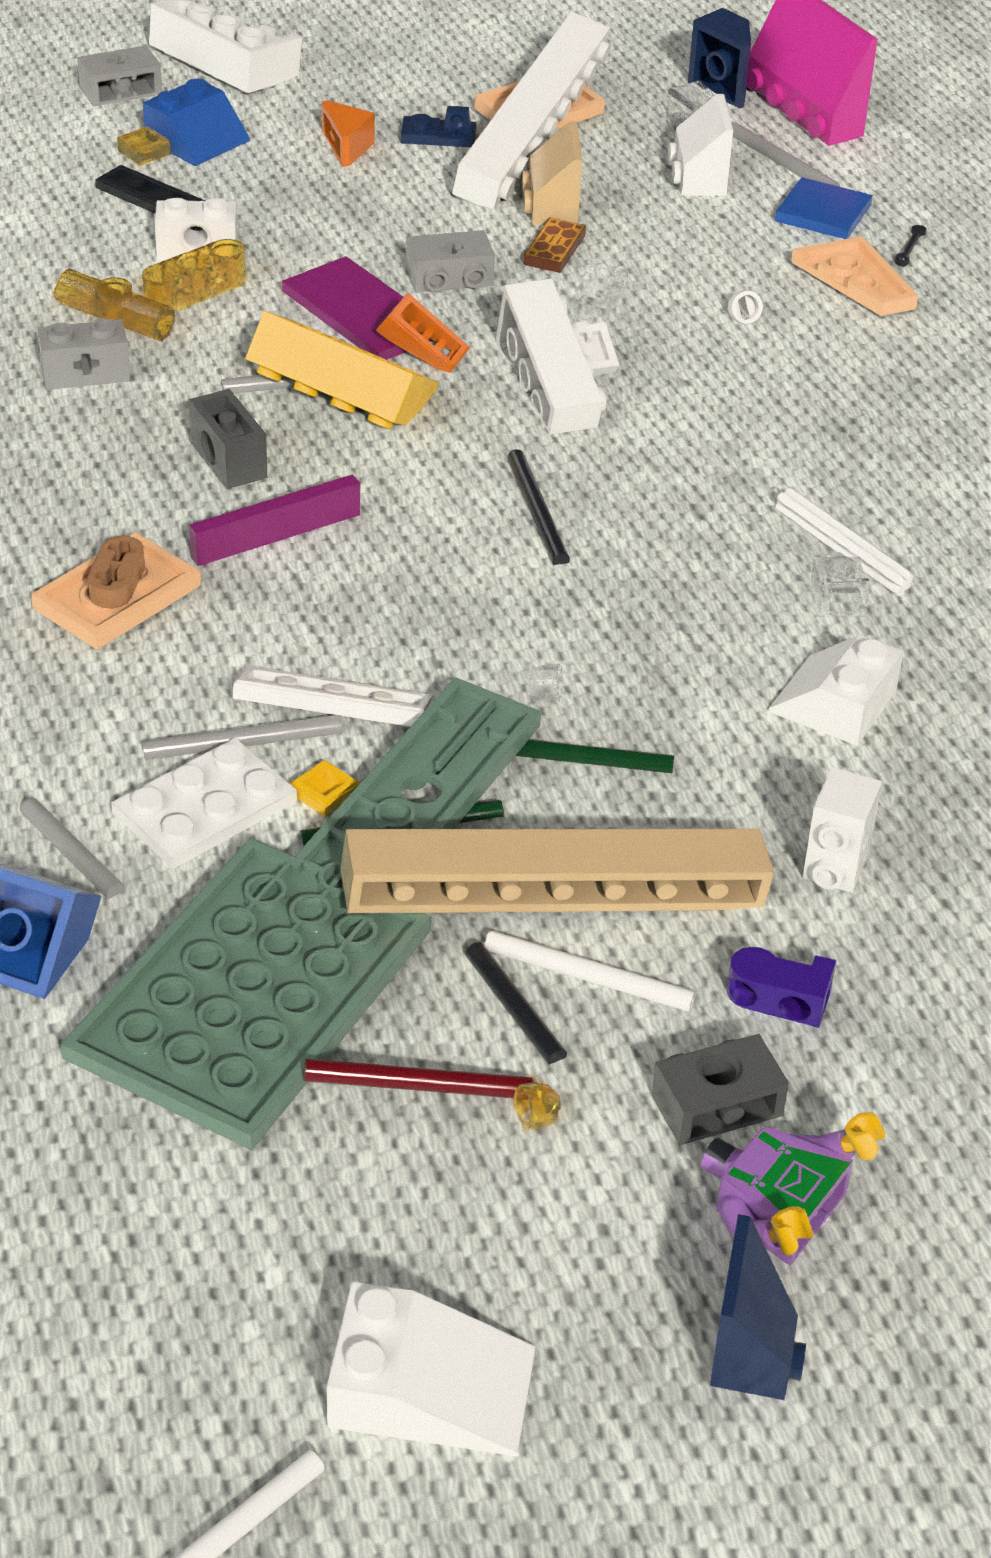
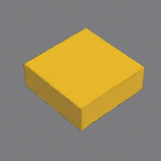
(324, 787)

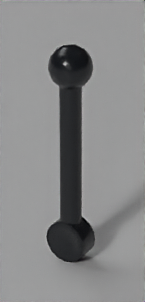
(902, 259)

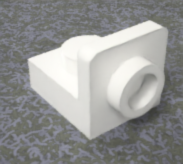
(598, 346)

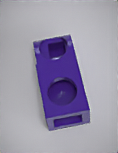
(781, 985)

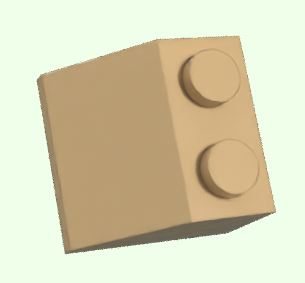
(554, 178)

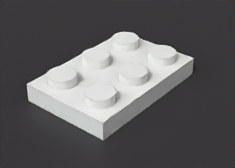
(204, 802)

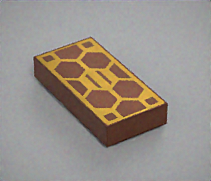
(554, 245)

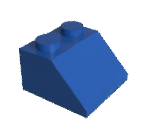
(195, 121)
(40, 929)

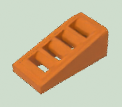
(403, 330)

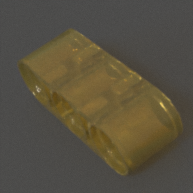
(196, 274)

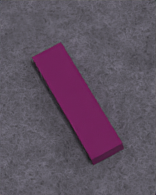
(274, 520)

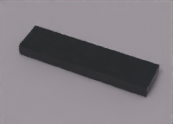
(140, 189)

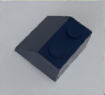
(721, 54)

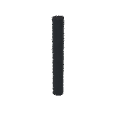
(515, 1003)

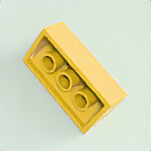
(339, 370)

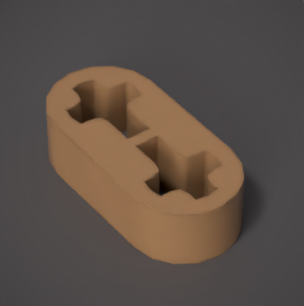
(116, 572)

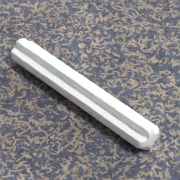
(844, 540)

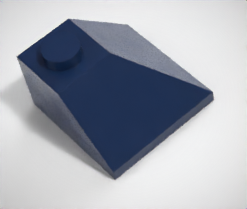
(756, 1323)

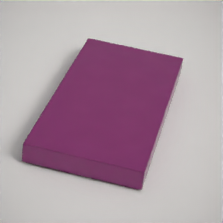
(348, 302)

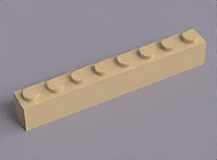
(553, 870)

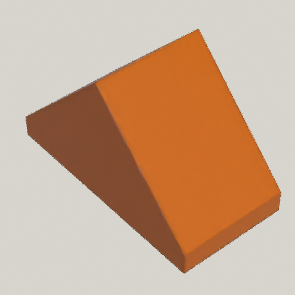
(347, 130)

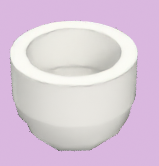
(750, 303)

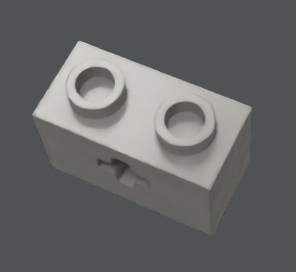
(119, 75)
(450, 261)
(84, 354)

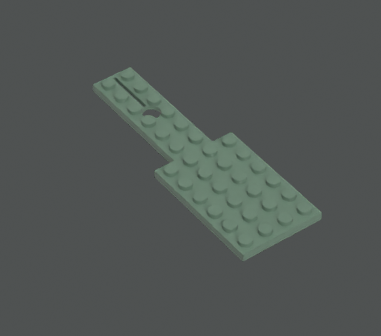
(266, 951)

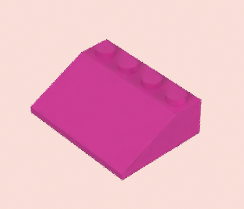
(814, 68)

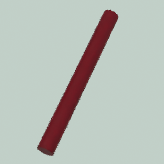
(412, 1078)

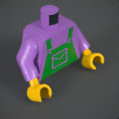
(789, 1180)

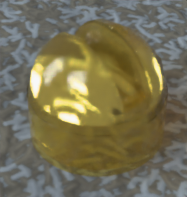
(540, 1100)

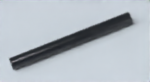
(538, 508)

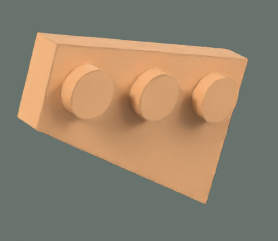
(858, 273)

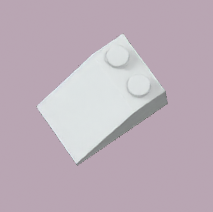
(427, 1373)

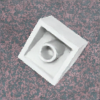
(703, 150)
(842, 688)

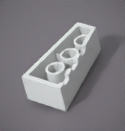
(223, 45)
(549, 357)

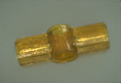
(114, 300)

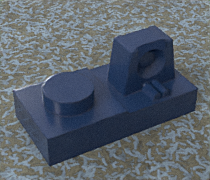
(454, 131)

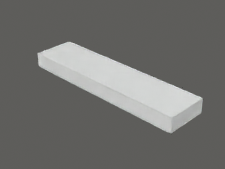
(330, 696)

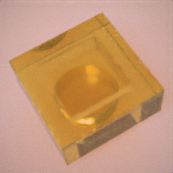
(143, 145)

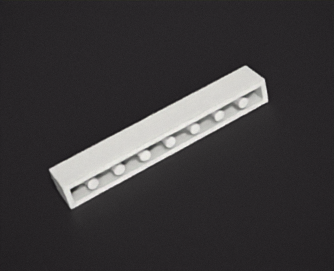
(532, 111)

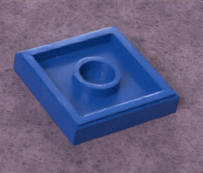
(823, 208)

